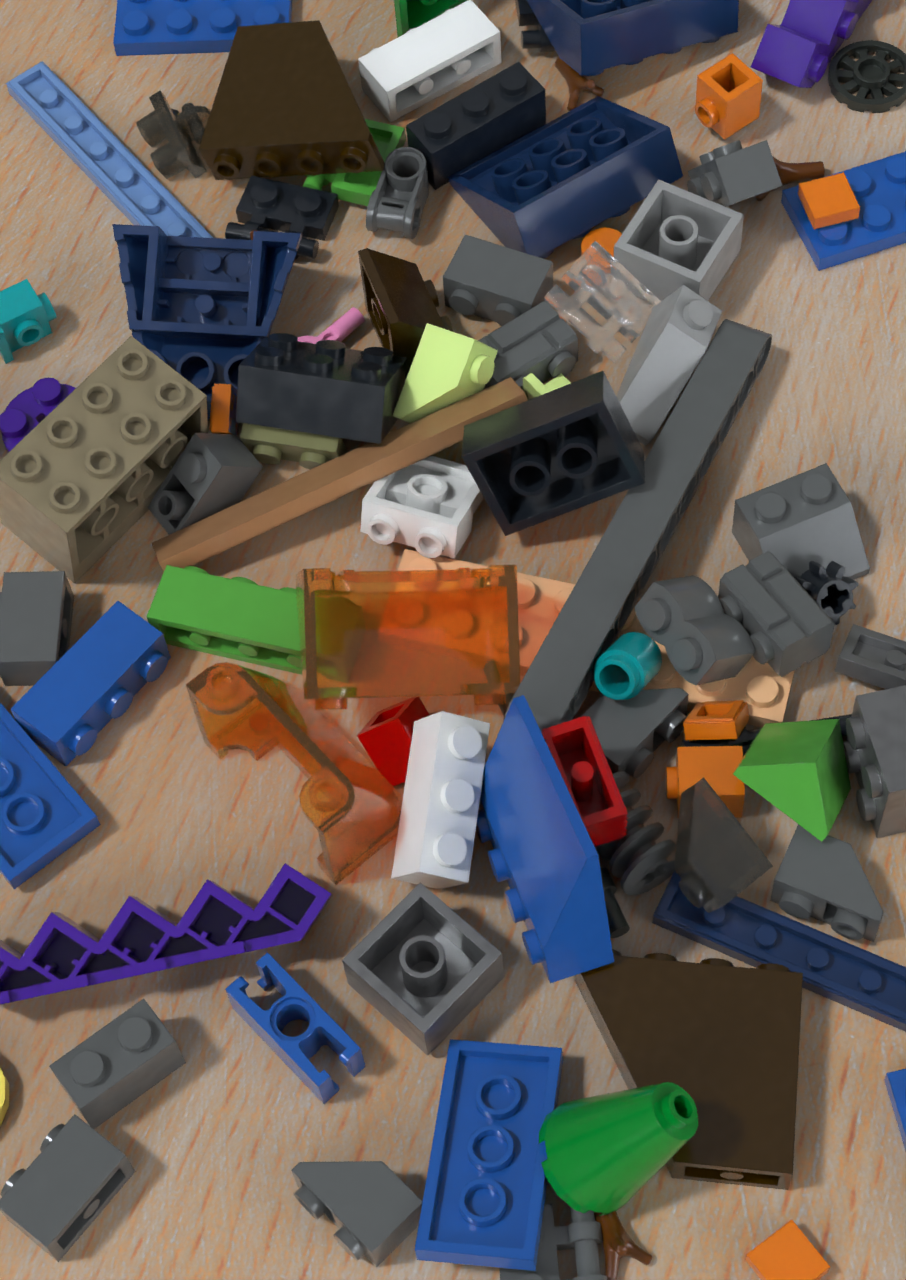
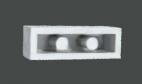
(430, 60)
(441, 800)

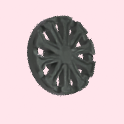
(868, 76)

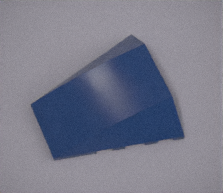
(203, 298)

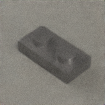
(873, 658)

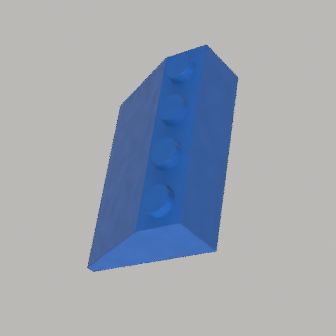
(542, 851)

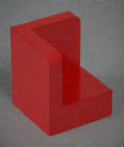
(389, 738)

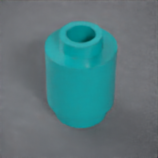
(627, 666)

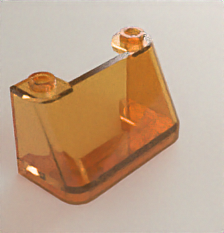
(408, 634)
(344, 792)

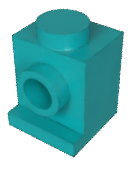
(23, 318)

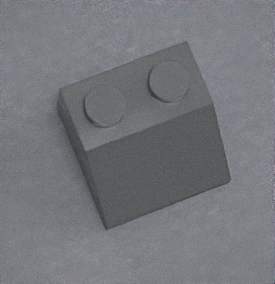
(802, 523)

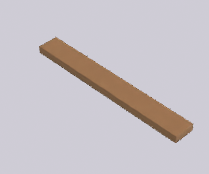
(333, 479)

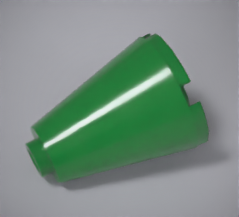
(614, 1143)

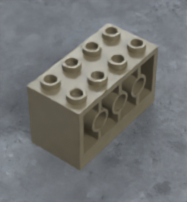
(99, 458)

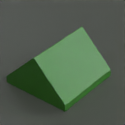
(800, 771)

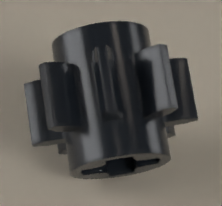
(829, 588)

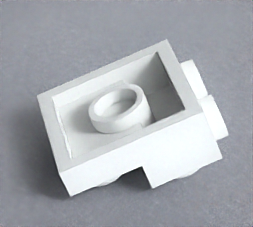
(423, 507)

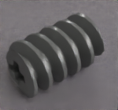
(636, 855)

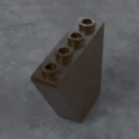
(286, 109)
(722, 1039)

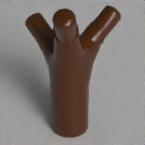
(576, 83)
(796, 173)
(618, 1244)

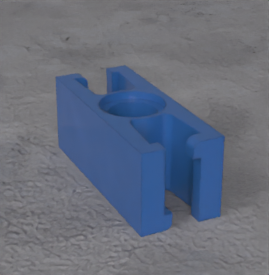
(292, 1006)

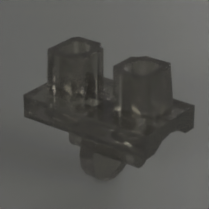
(180, 130)

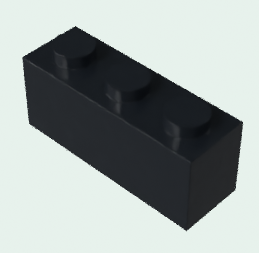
(478, 122)

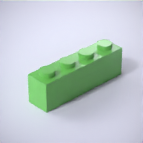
(228, 618)

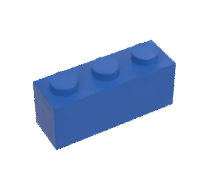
(92, 683)

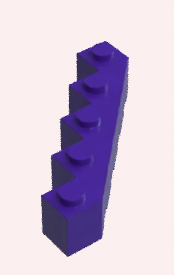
(807, 39)
(146, 941)

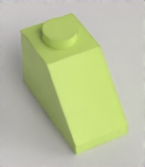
(443, 373)

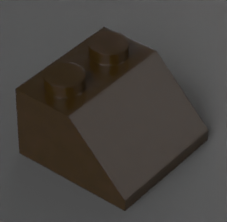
(398, 302)

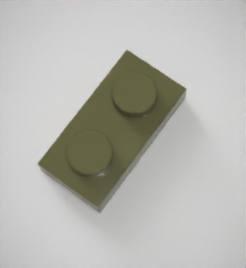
(273, 444)

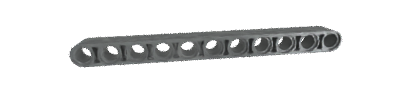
(643, 525)

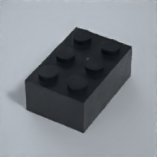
(320, 388)
(553, 454)

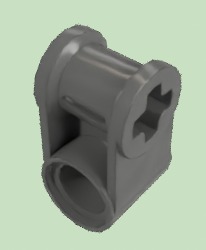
(399, 193)

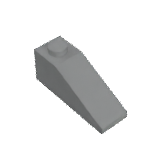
(665, 359)

